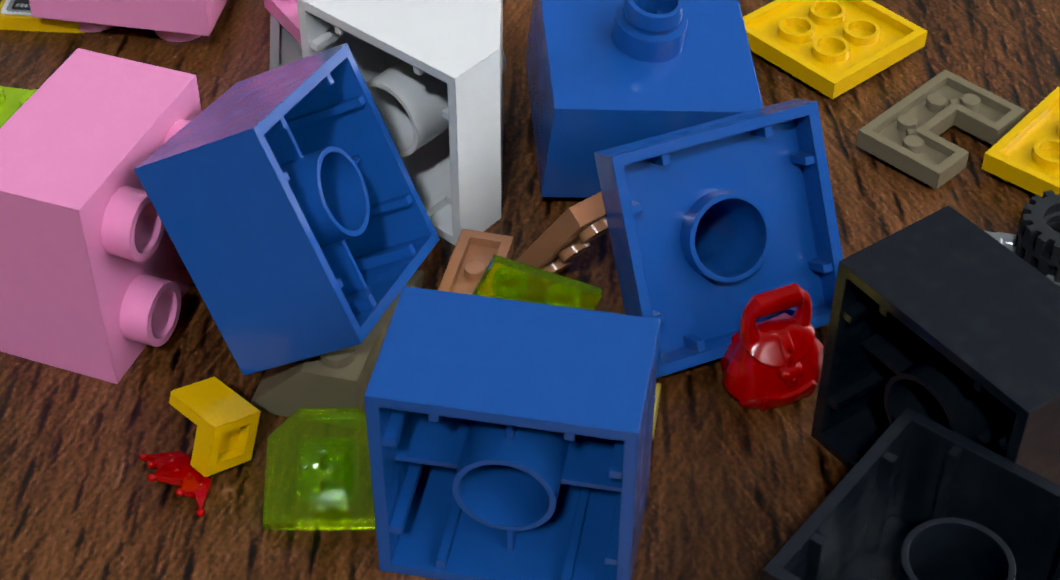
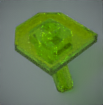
(319, 472)

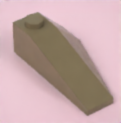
(330, 378)

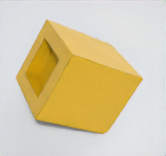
(223, 421)

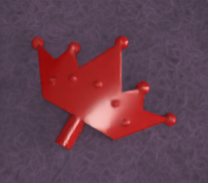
(176, 470)

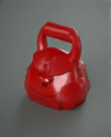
(775, 358)

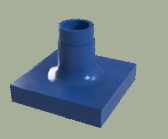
(718, 218)

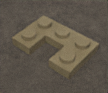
(911, 128)

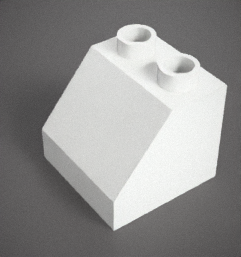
(438, 90)

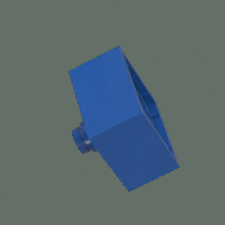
(628, 74)
(291, 210)
(510, 438)

